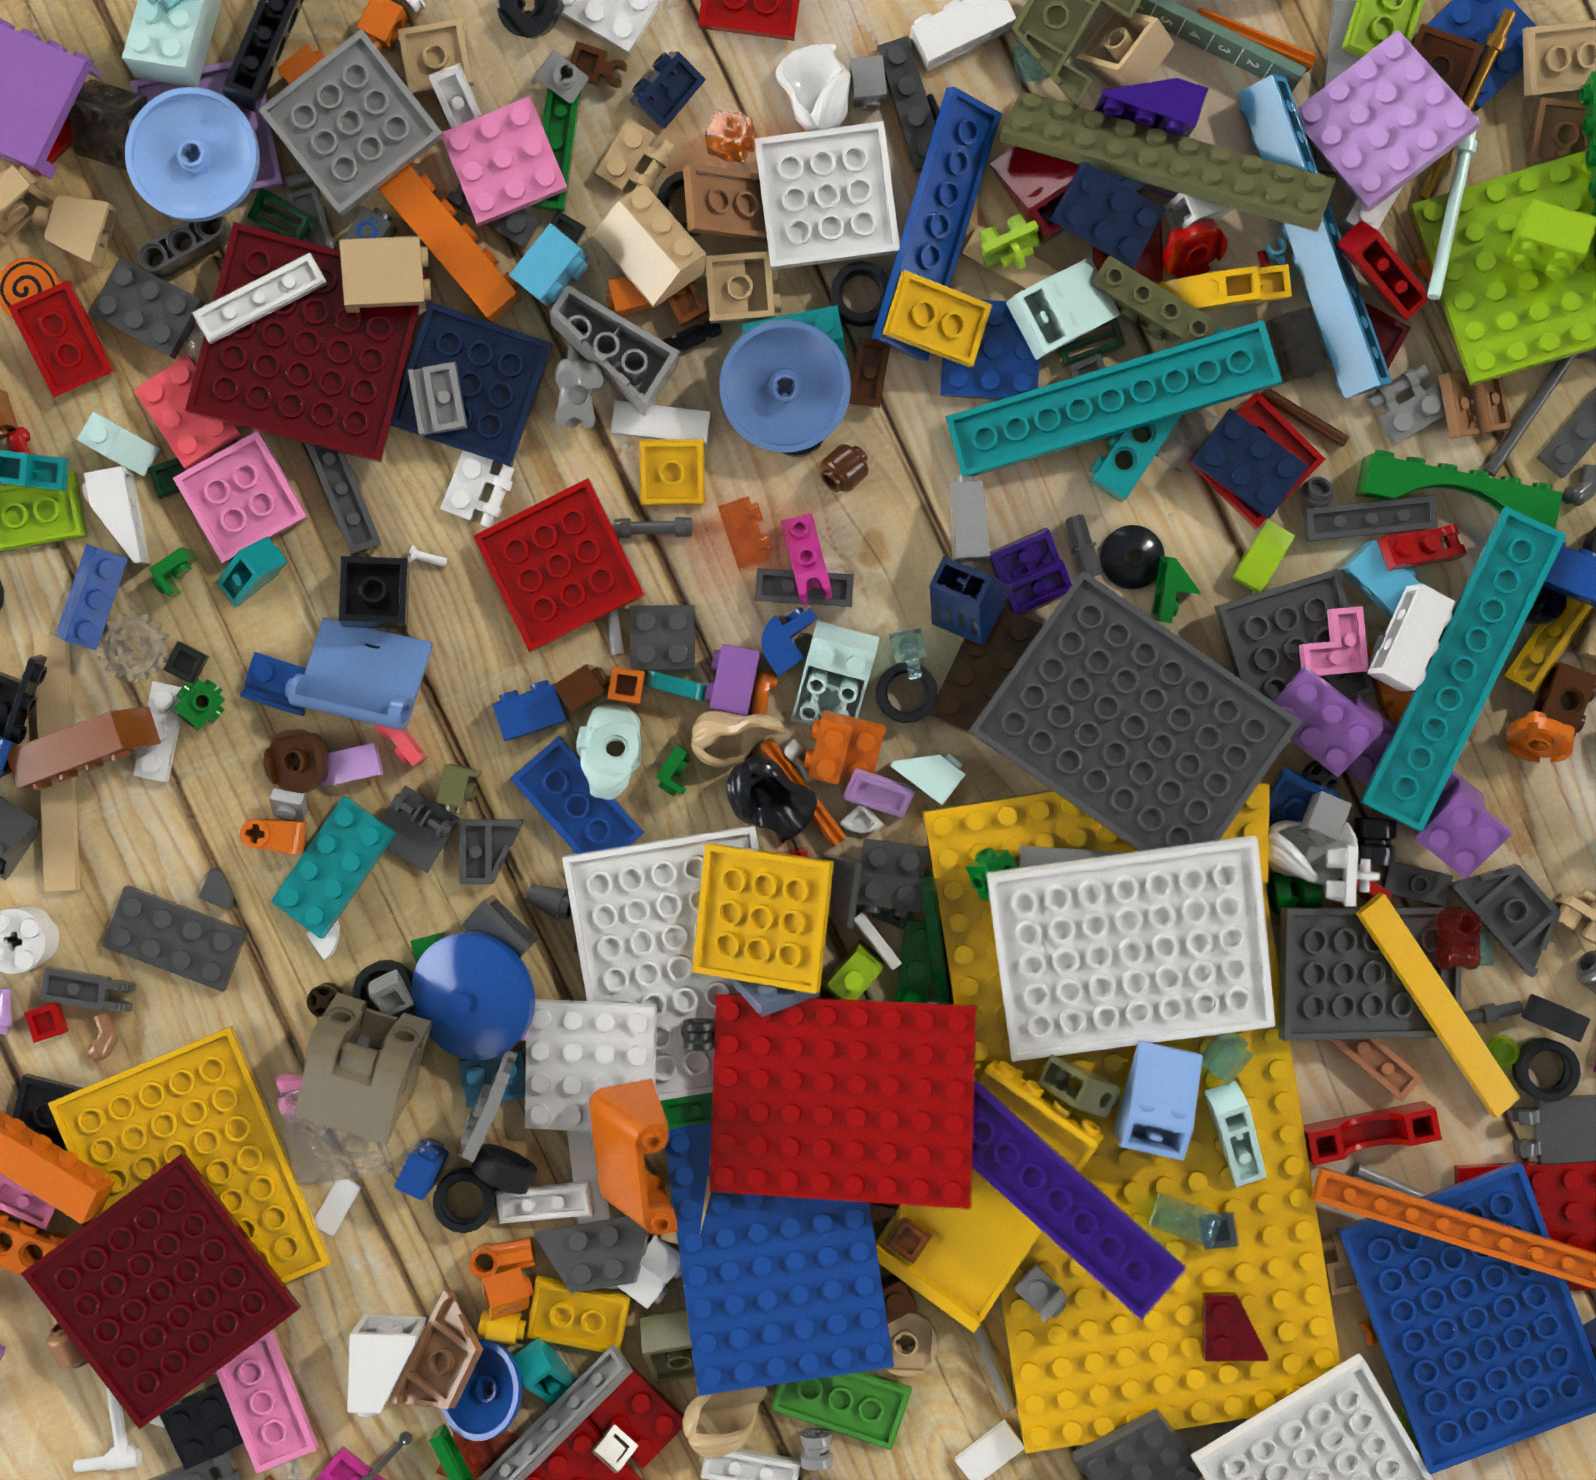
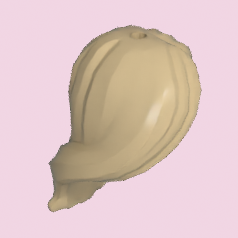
(728, 738)
(722, 1421)

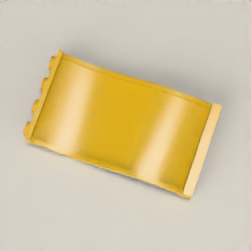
(983, 1246)

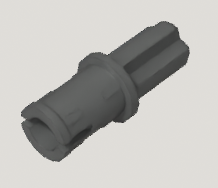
(1083, 545)

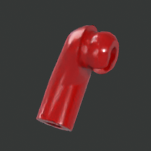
(18, 440)

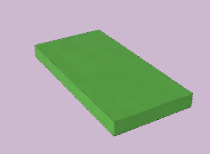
(849, 1404)

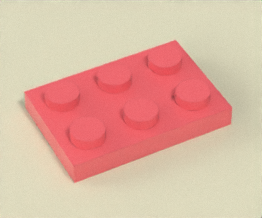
(188, 435)

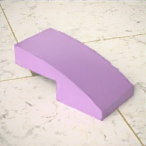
(353, 764)

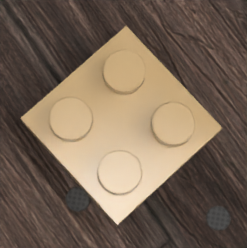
(432, 49)

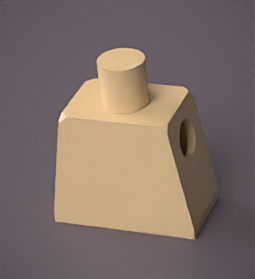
(78, 227)

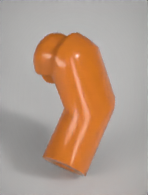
(763, 681)

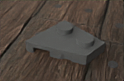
(485, 847)

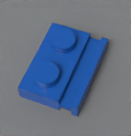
(268, 680)

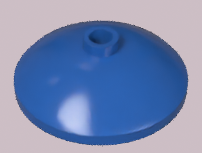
(484, 1412)

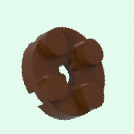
(313, 761)

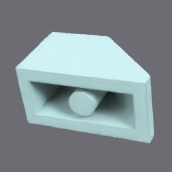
(118, 444)
(931, 774)

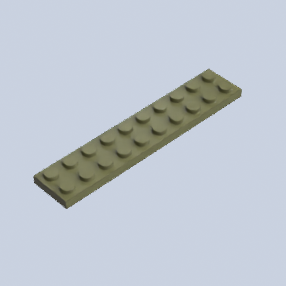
(1168, 160)

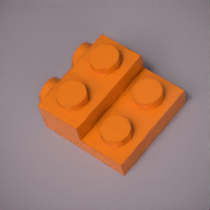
(843, 746)

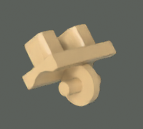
(1573, 909)

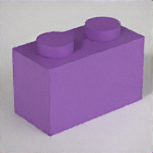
(733, 679)

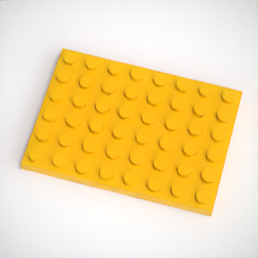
(212, 1110)

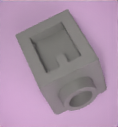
(1041, 1292)

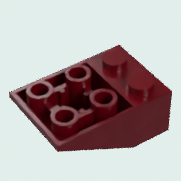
(1035, 185)

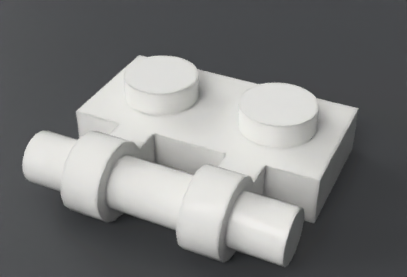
(469, 485)

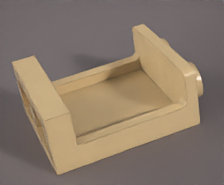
(383, 272)

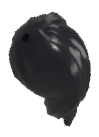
(768, 798)

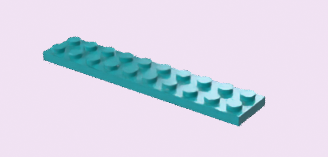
(1114, 399)
(1463, 669)

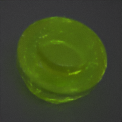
(1504, 1050)

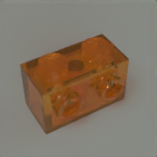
(744, 534)

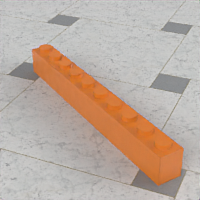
(435, 223)

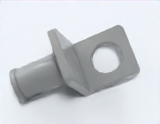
(561, 77)

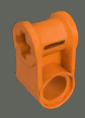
(280, 835)

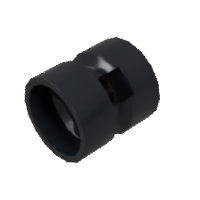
(1375, 840)

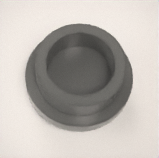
(1317, 491)

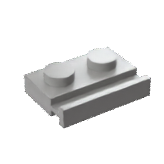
(437, 398)

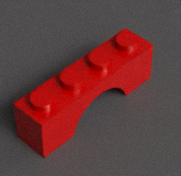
(1396, 1125)

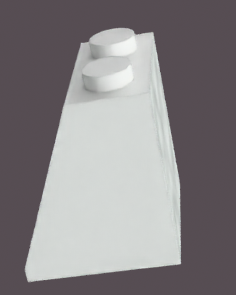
(378, 1357)

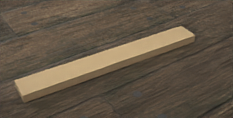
(58, 801)

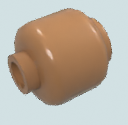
(63, 1349)

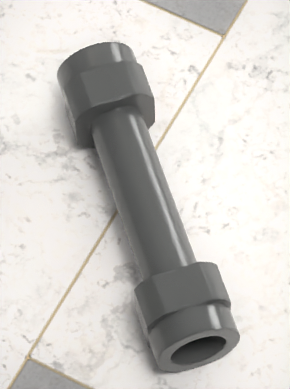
(680, 527)

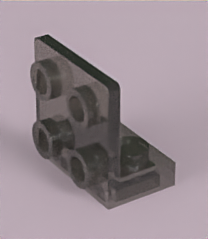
(101, 121)

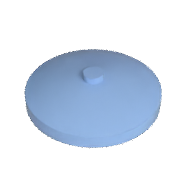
(192, 154)

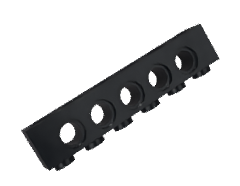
(260, 51)

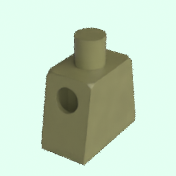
(1093, 1093)

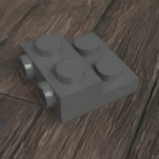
(891, 877)

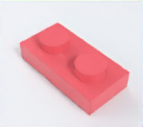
(407, 747)

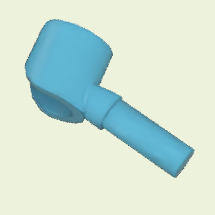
(1278, 255)

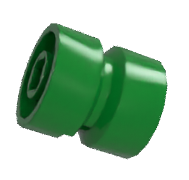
(1304, 893)

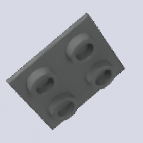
(420, 828)

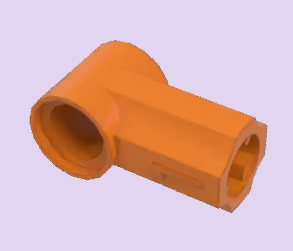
(505, 1256)

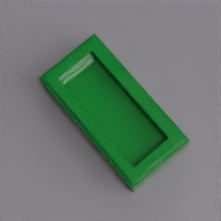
(449, 1454)

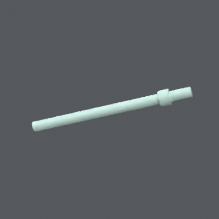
(1465, 151)

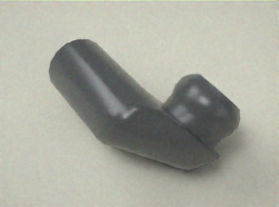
(1583, 491)

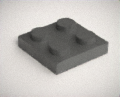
(662, 637)

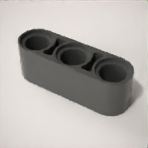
(170, 241)

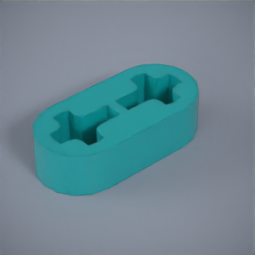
(675, 685)

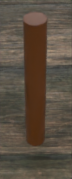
(1305, 417)

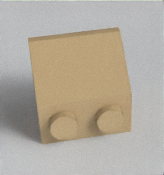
(1126, 50)

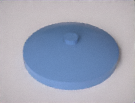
(785, 385)

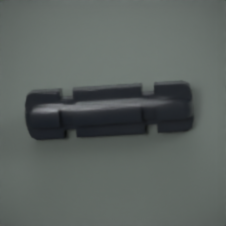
(694, 335)

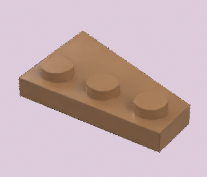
(1556, 130)

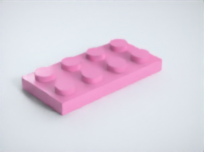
(267, 1405)

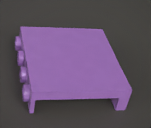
(36, 95)

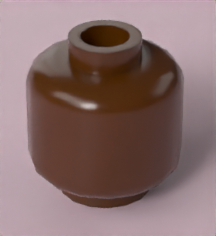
(844, 468)

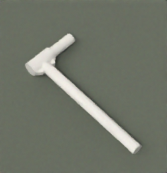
(121, 1454)

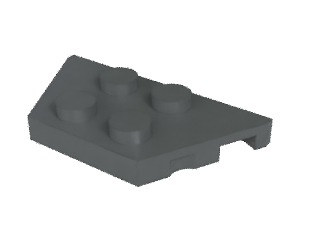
(1512, 911)
(596, 1252)

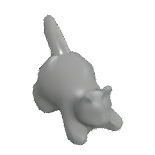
(576, 384)

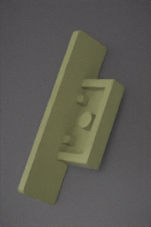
(1152, 305)

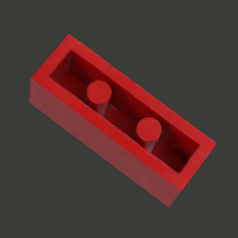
(1383, 270)

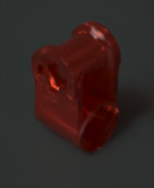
(1458, 941)

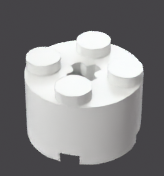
(38, 938)

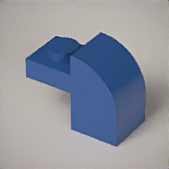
(777, 641)

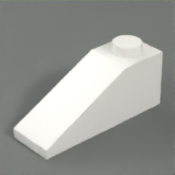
(116, 503)

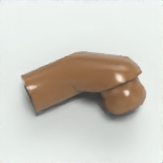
(106, 1038)

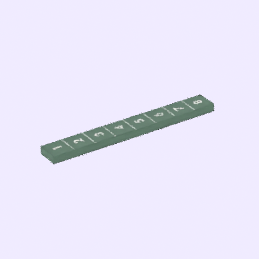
(1222, 41)

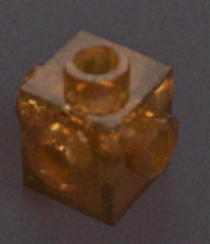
(730, 136)

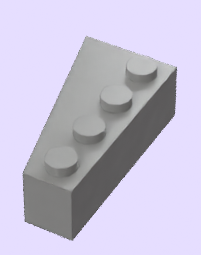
(627, 354)

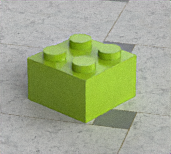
(1550, 239)

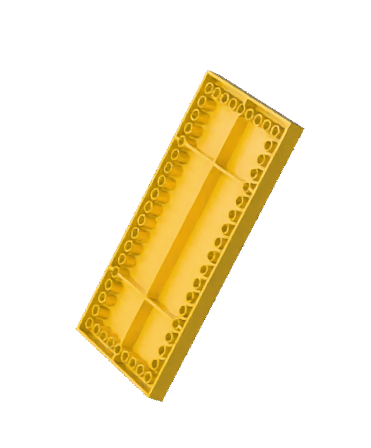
(1097, 1358)

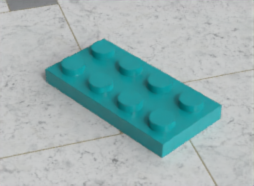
(333, 867)

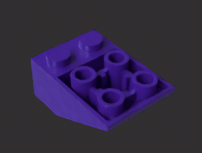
(1161, 104)

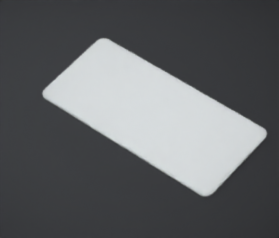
(336, 1206)

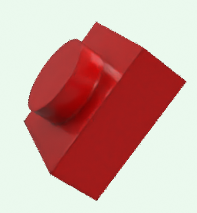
(46, 1022)

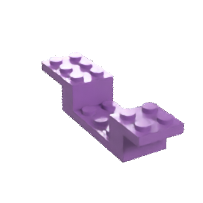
(1353, 739)

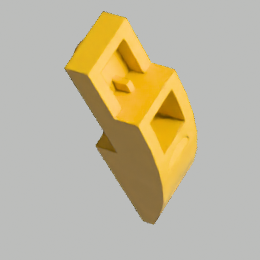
(1232, 287)

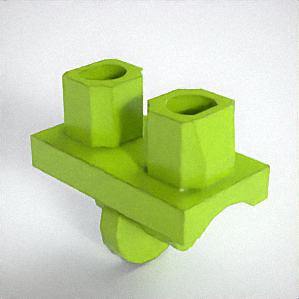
(1011, 246)

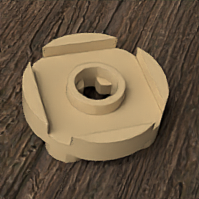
(919, 1354)

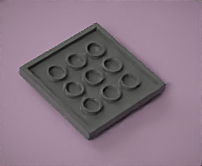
(1269, 626)

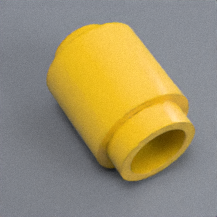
(502, 1330)

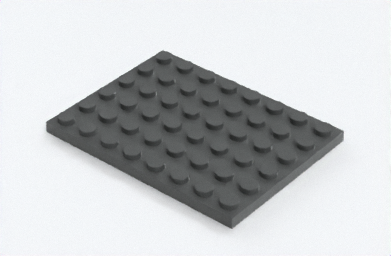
(1133, 723)

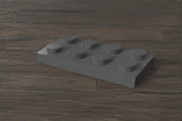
(175, 938)

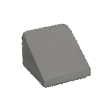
(390, 993)

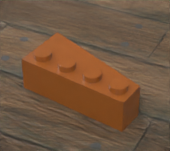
(82, 747)

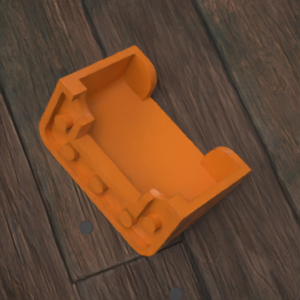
(626, 1126)

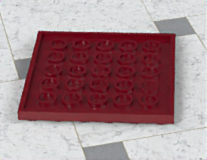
(308, 365)
(161, 1290)

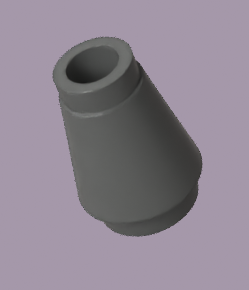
(550, 900)

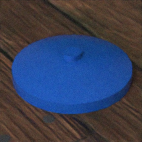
(473, 995)

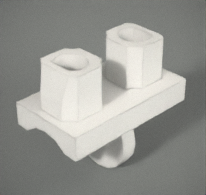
(1348, 860)

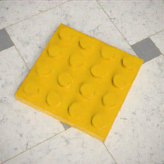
(762, 917)

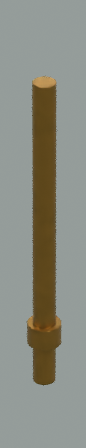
(1493, 46)

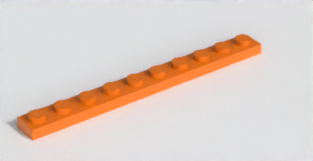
(1455, 1227)

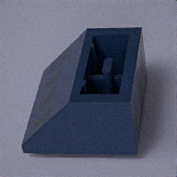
(966, 600)

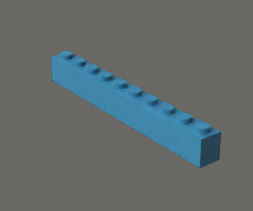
(1323, 266)

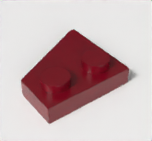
(1228, 1330)

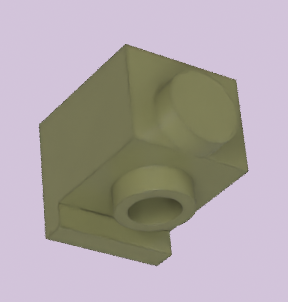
(457, 787)

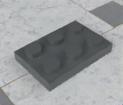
(147, 307)

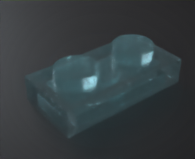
(1186, 1220)

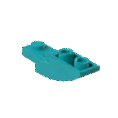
(34, 470)

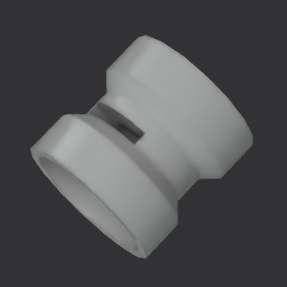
(816, 1449)

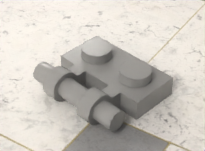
(1413, 414)

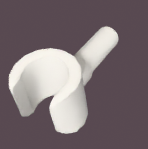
(793, 750)

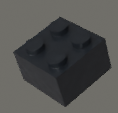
(374, 592)

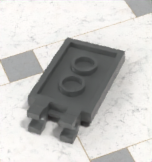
(1562, 1130)

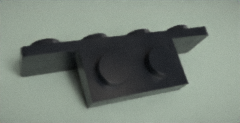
(18, 701)

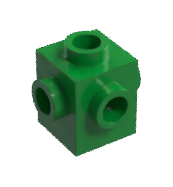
(188, 709)
(988, 861)

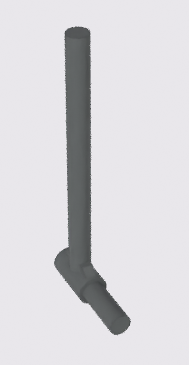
(1531, 411)

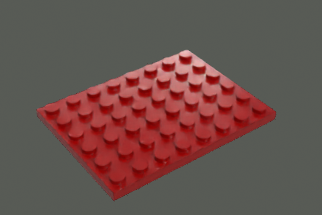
(845, 1101)

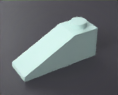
(1236, 1133)

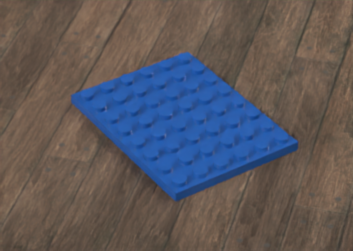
(773, 1280)
(1469, 1338)

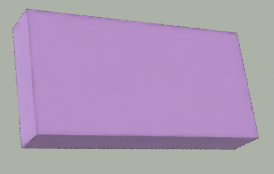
(879, 793)

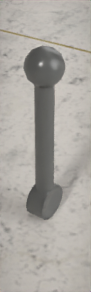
(404, 1439)

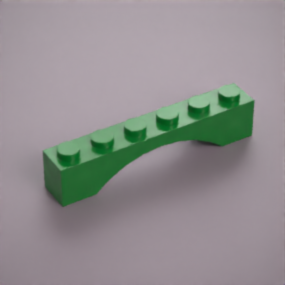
(1388, 478)

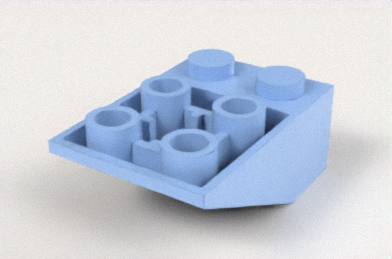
(1159, 1101)

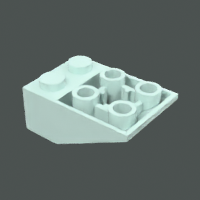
(1061, 308)
(834, 673)

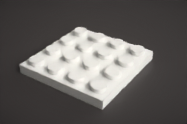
(827, 195)
(582, 1049)

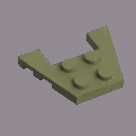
(1053, 29)

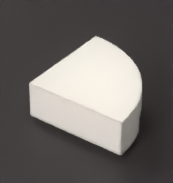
(861, 820)
(326, 946)

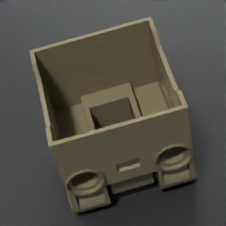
(357, 1084)

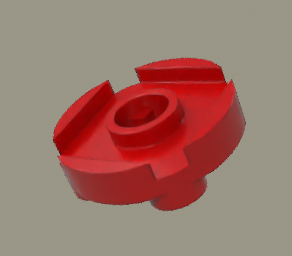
(1202, 239)

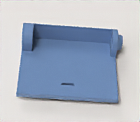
(361, 681)

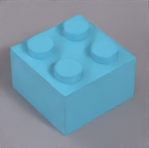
(550, 265)

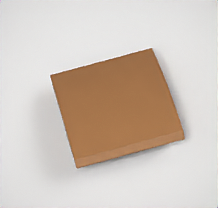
(1473, 408)

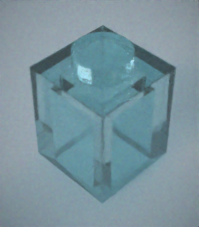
(1226, 1056)

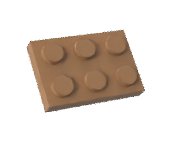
(724, 202)

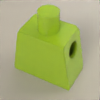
(854, 973)

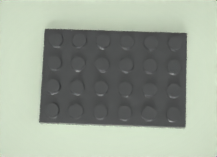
(1340, 981)

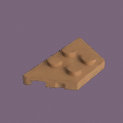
(440, 1359)

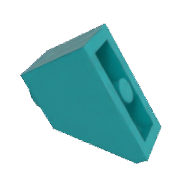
(251, 570)
(543, 1371)

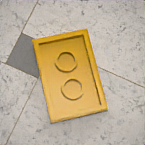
(937, 319)
(577, 1319)

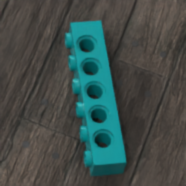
(1120, 482)

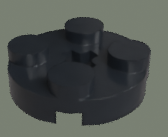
(533, 22)

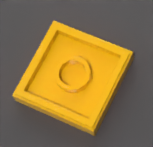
(672, 471)

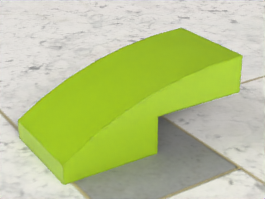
(1263, 556)

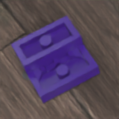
(1032, 570)

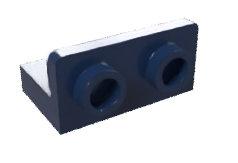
(666, 88)

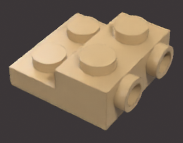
(19, 196)
(741, 287)

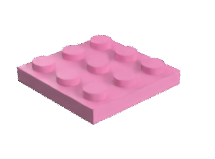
(504, 161)
(240, 496)

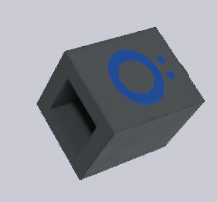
(371, 225)

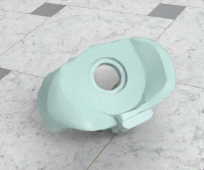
(606, 773)

